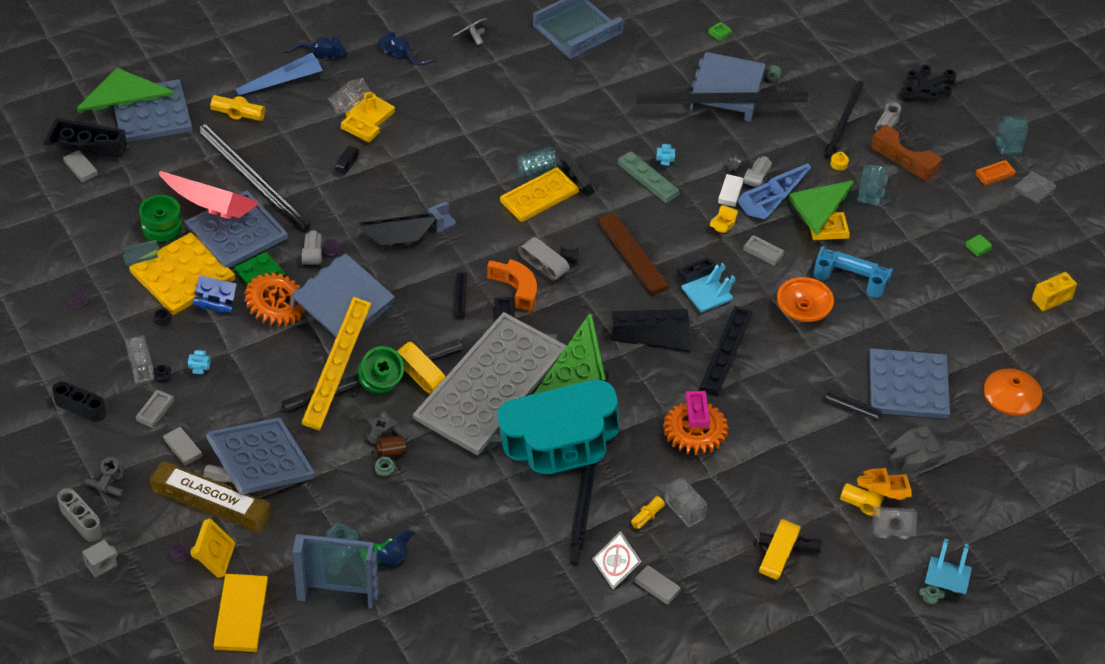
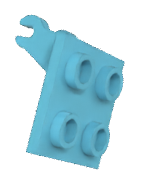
(708, 291)
(949, 575)

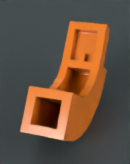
(520, 278)

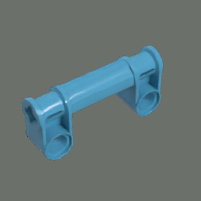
(878, 275)

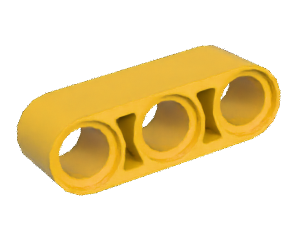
(420, 367)
(779, 549)

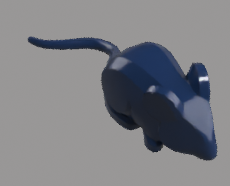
(324, 47)
(398, 47)

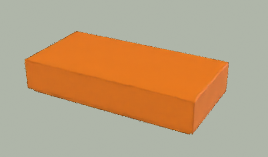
(995, 172)

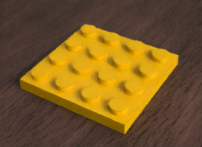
(176, 271)

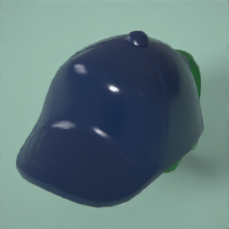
(393, 550)

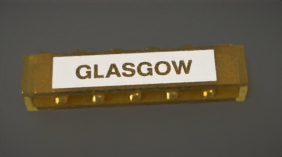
(210, 497)

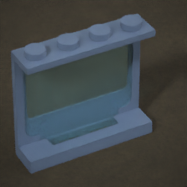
(576, 26)
(335, 566)

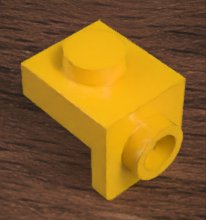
(725, 219)

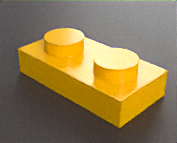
(360, 128)

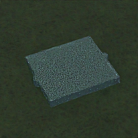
(141, 252)

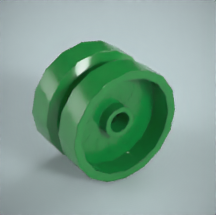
(160, 218)
(388, 361)

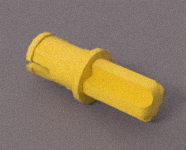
(647, 512)

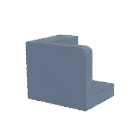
(443, 219)

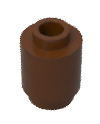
(391, 446)

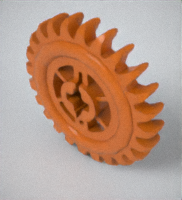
(265, 306)
(694, 437)

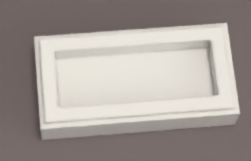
(730, 190)

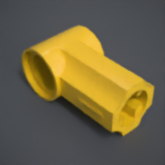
(864, 499)

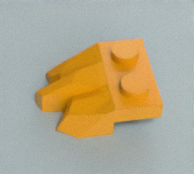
(888, 485)

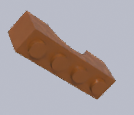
(922, 164)

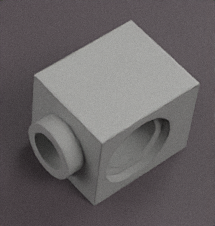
(100, 558)

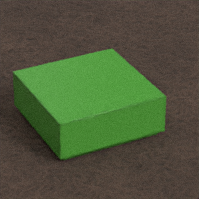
(720, 31)
(978, 245)

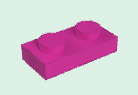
(697, 409)

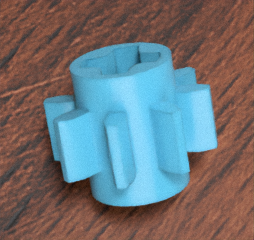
(665, 154)
(199, 362)

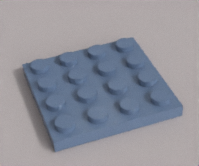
(155, 117)
(237, 238)
(909, 383)
(260, 455)

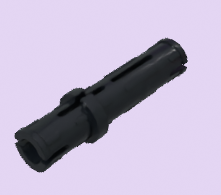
(801, 544)

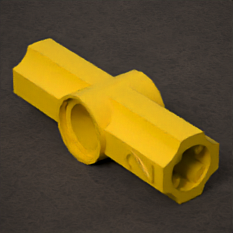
(237, 108)

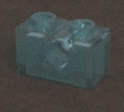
(1012, 134)

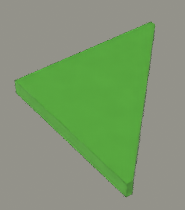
(122, 89)
(819, 203)
(578, 361)

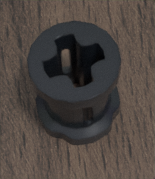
(570, 255)

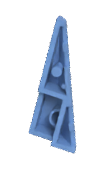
(296, 69)
(764, 199)

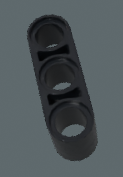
(79, 401)

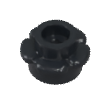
(162, 317)
(162, 373)

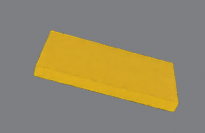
(539, 194)
(241, 613)

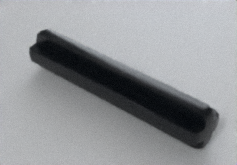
(460, 304)
(853, 405)

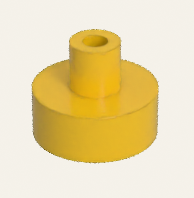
(839, 161)

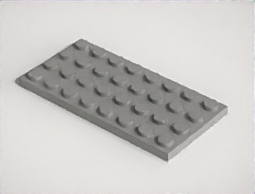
(498, 368)

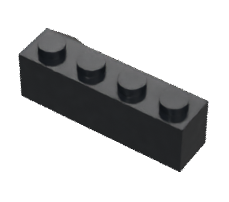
(87, 137)
(652, 327)

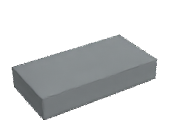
(80, 166)
(763, 250)
(155, 408)
(182, 446)
(657, 584)

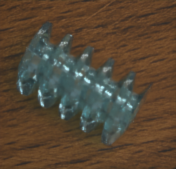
(537, 160)

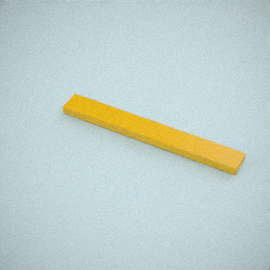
(336, 364)

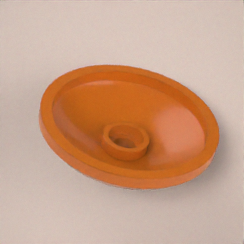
(805, 299)
(1013, 392)

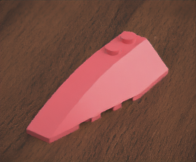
(210, 197)

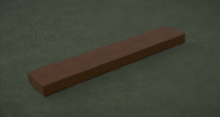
(633, 253)

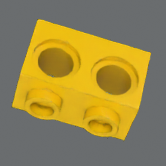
(1054, 291)

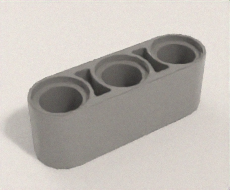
(543, 258)
(79, 514)

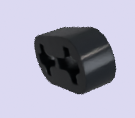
(347, 159)

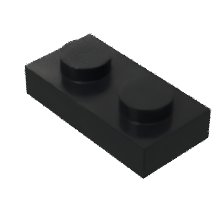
(696, 270)

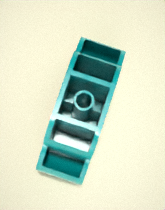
(560, 426)

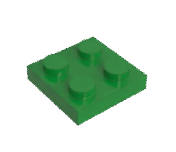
(257, 266)

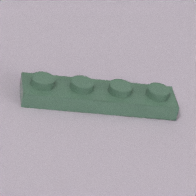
(648, 177)

